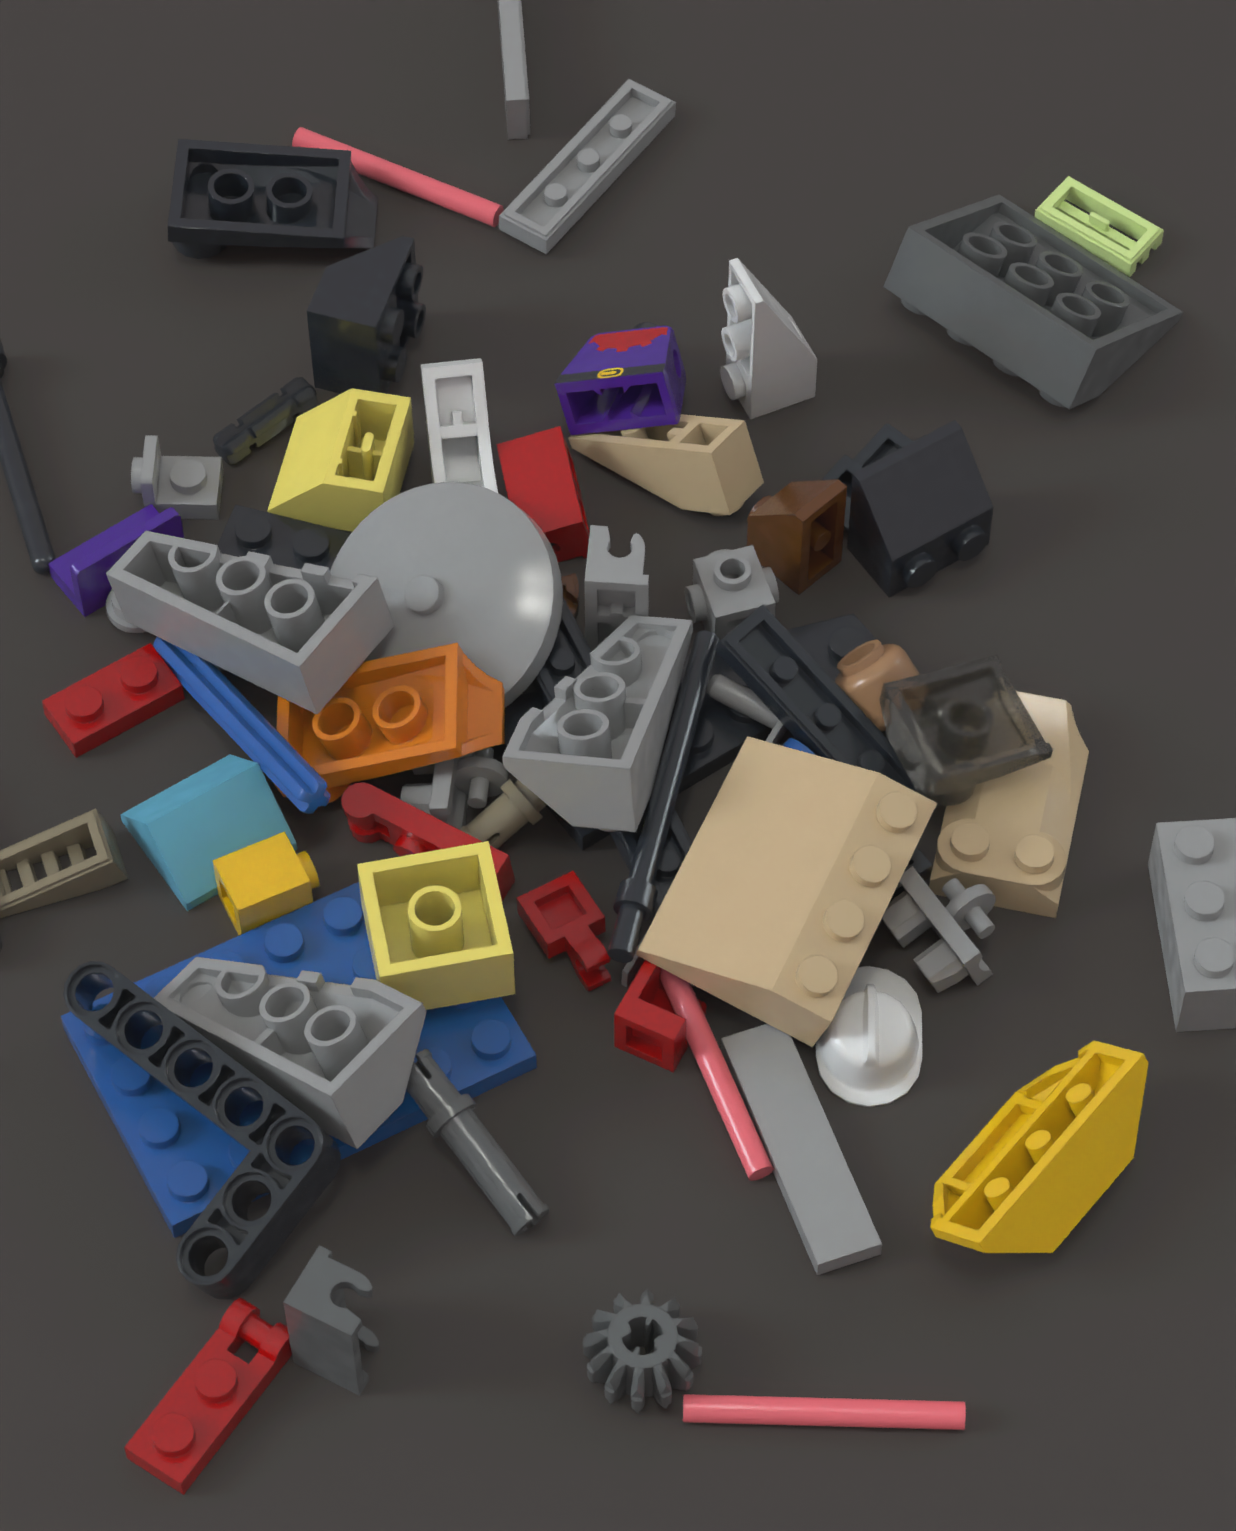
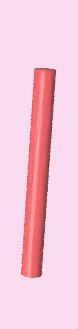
(407, 180)
(718, 1077)
(824, 1412)

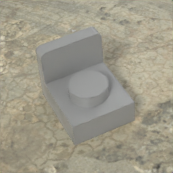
(181, 482)

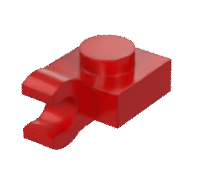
(568, 920)

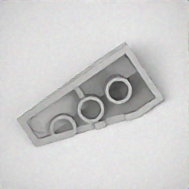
(605, 731)

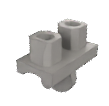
(457, 785)
(954, 954)

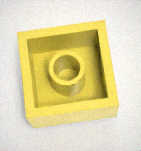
(438, 925)

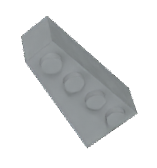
(252, 617)

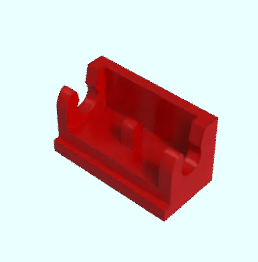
(545, 485)

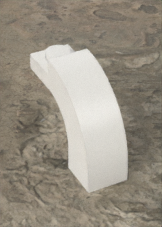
(458, 423)

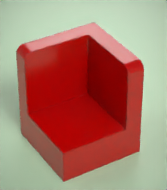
(647, 1023)

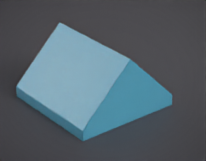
(204, 820)

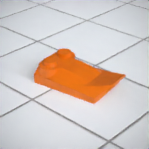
(398, 717)

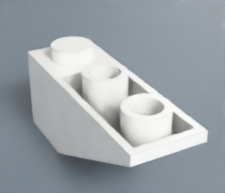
(765, 350)

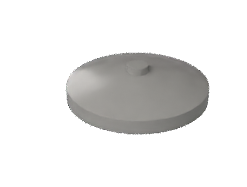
(463, 572)

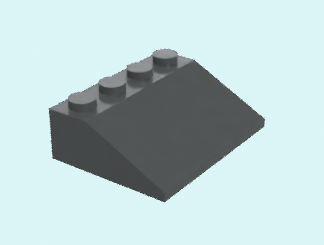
(1028, 299)

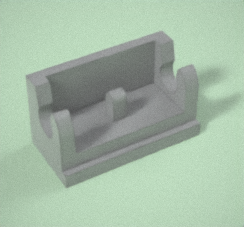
(613, 585)

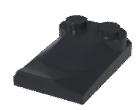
(267, 198)

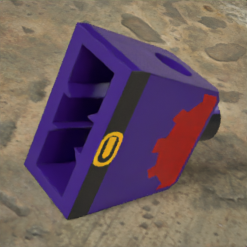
(624, 381)

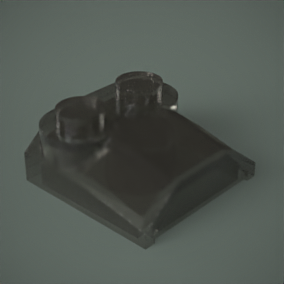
(959, 729)

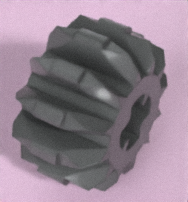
(647, 1327)

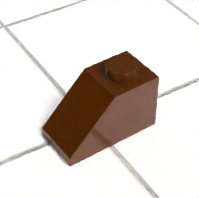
(799, 531)

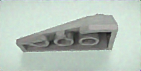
(317, 1043)

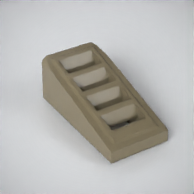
(61, 884)

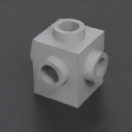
(729, 589)

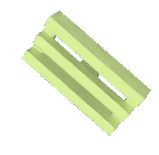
(1093, 230)

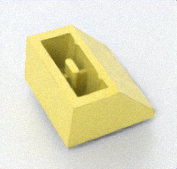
(345, 459)

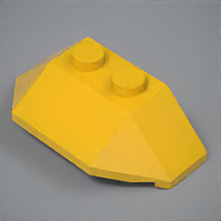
(1045, 1155)

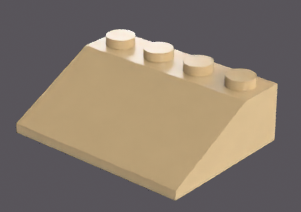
(787, 885)

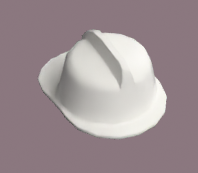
(873, 1041)

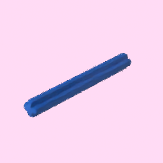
(247, 727)

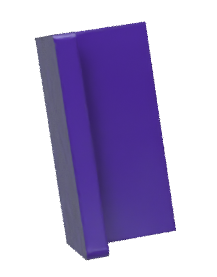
(84, 568)

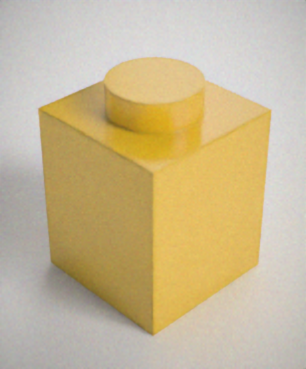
(264, 882)

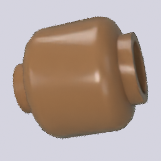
(865, 672)

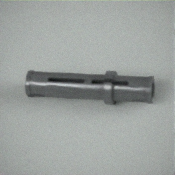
(455, 1121)

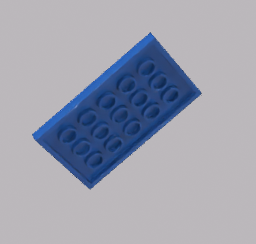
(187, 1155)

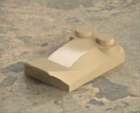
(1019, 825)

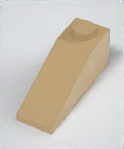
(691, 464)

